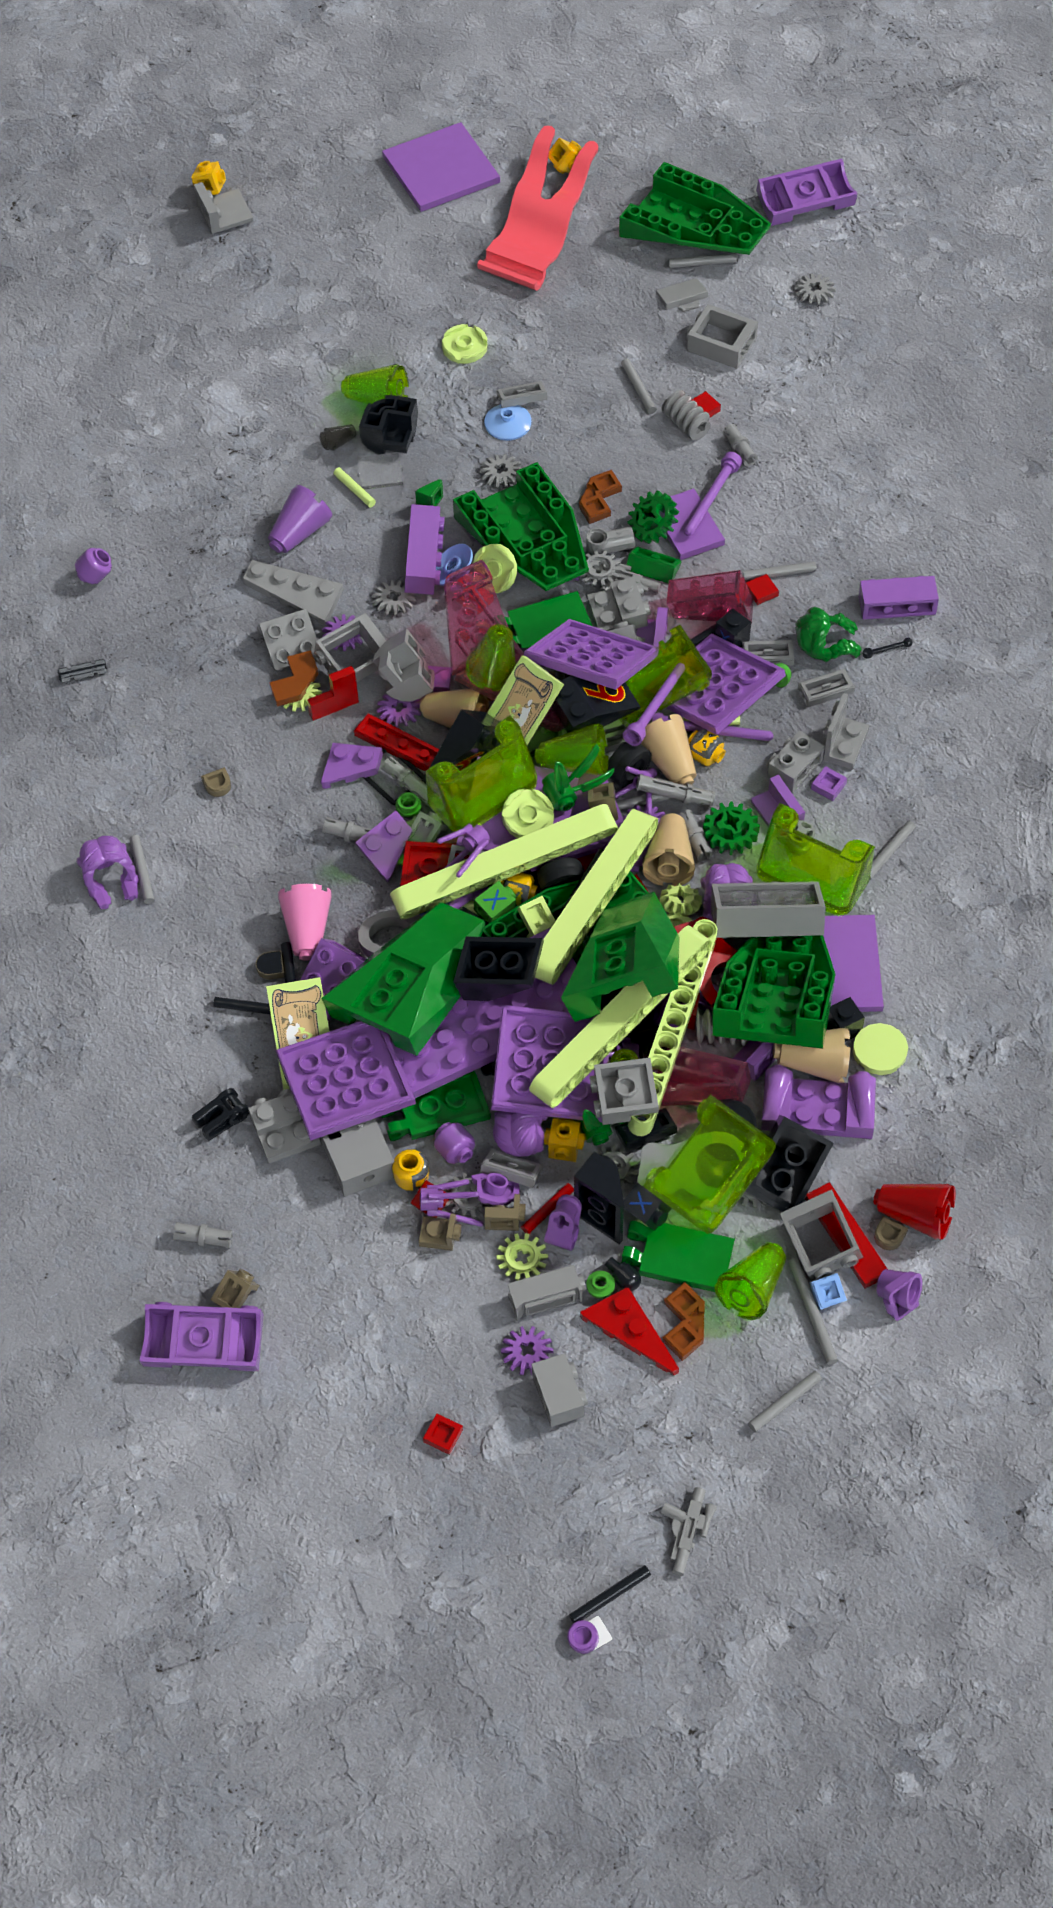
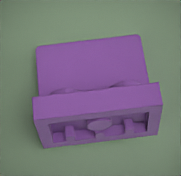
(331, 963)

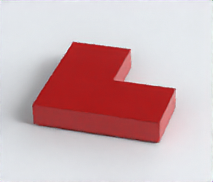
(341, 695)

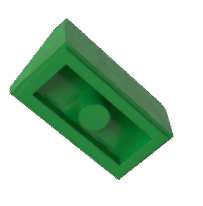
(653, 564)

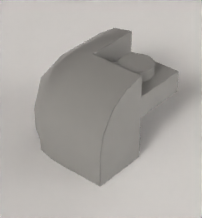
(404, 668)

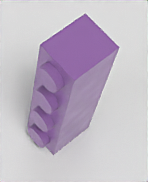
(422, 549)

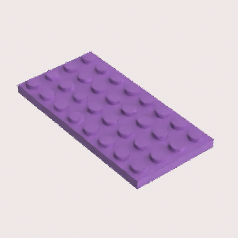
(471, 1034)

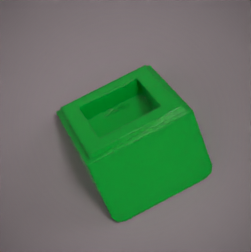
(430, 494)

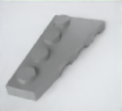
(295, 589)

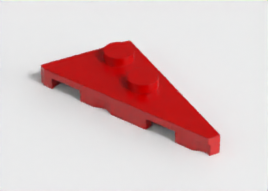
(625, 1320)

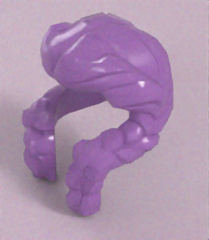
(101, 854)
(719, 875)
(519, 1133)

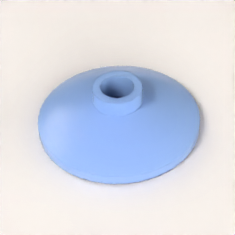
(507, 422)
(454, 559)

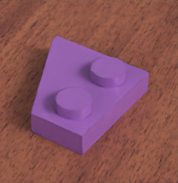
(351, 763)
(385, 844)

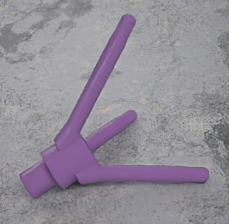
(651, 772)

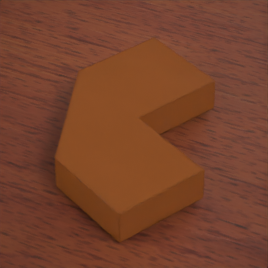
(592, 501)
(294, 687)
(690, 1331)

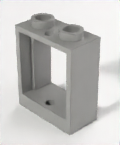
(715, 349)
(360, 625)
(810, 1211)

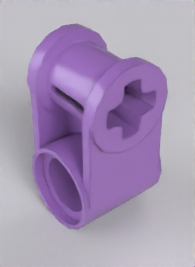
(564, 1223)

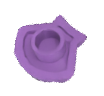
(495, 1188)

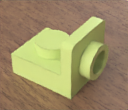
(536, 916)

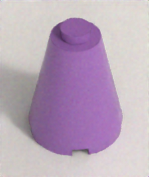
(298, 519)

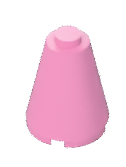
(305, 916)

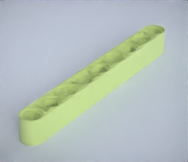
(504, 861)
(594, 894)
(610, 1027)
(673, 1036)

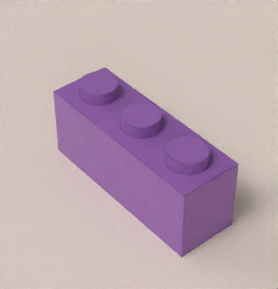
(898, 597)

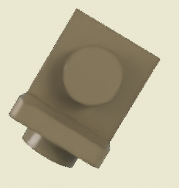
(603, 795)
(504, 1218)
(439, 1232)
(234, 1289)

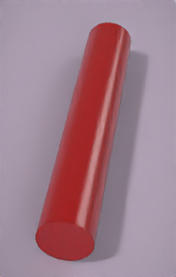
(546, 1209)

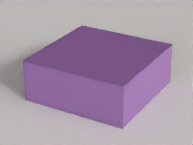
(829, 783)

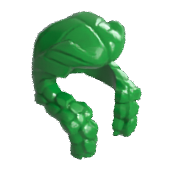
(812, 634)

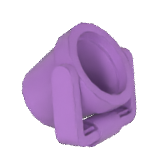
(899, 1289)

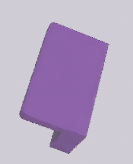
(656, 628)
(777, 793)
(758, 1056)

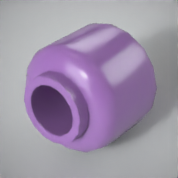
(93, 565)
(454, 1143)

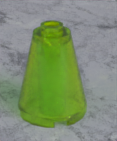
(375, 384)
(492, 658)
(573, 749)
(752, 1281)

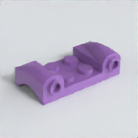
(805, 191)
(821, 1105)
(202, 1336)

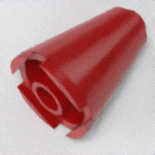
(918, 1206)

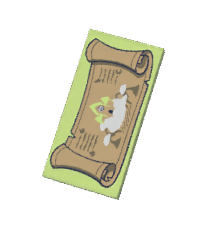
(526, 696)
(296, 1013)

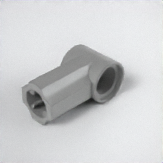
(610, 541)

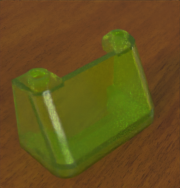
(651, 677)
(484, 785)
(800, 858)
(712, 1166)

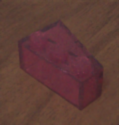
(709, 596)
(702, 1074)

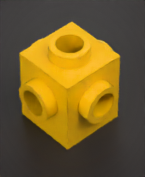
(563, 155)
(211, 176)
(564, 1139)

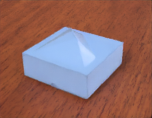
(827, 1291)

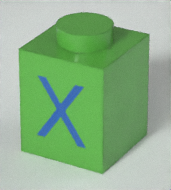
(495, 902)

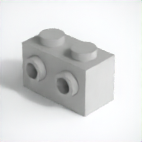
(796, 760)
(558, 1389)

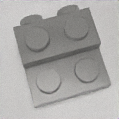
(619, 605)
(624, 1090)
(280, 1127)

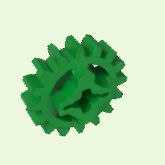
(659, 506)
(731, 828)

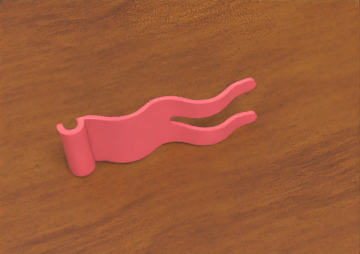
(534, 224)

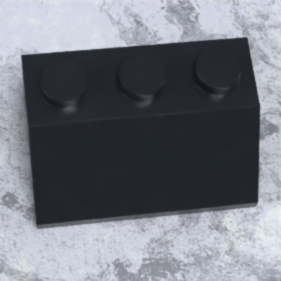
(601, 1196)

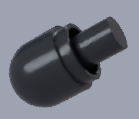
(624, 1274)

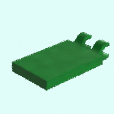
(541, 618)
(453, 1102)
(679, 1254)

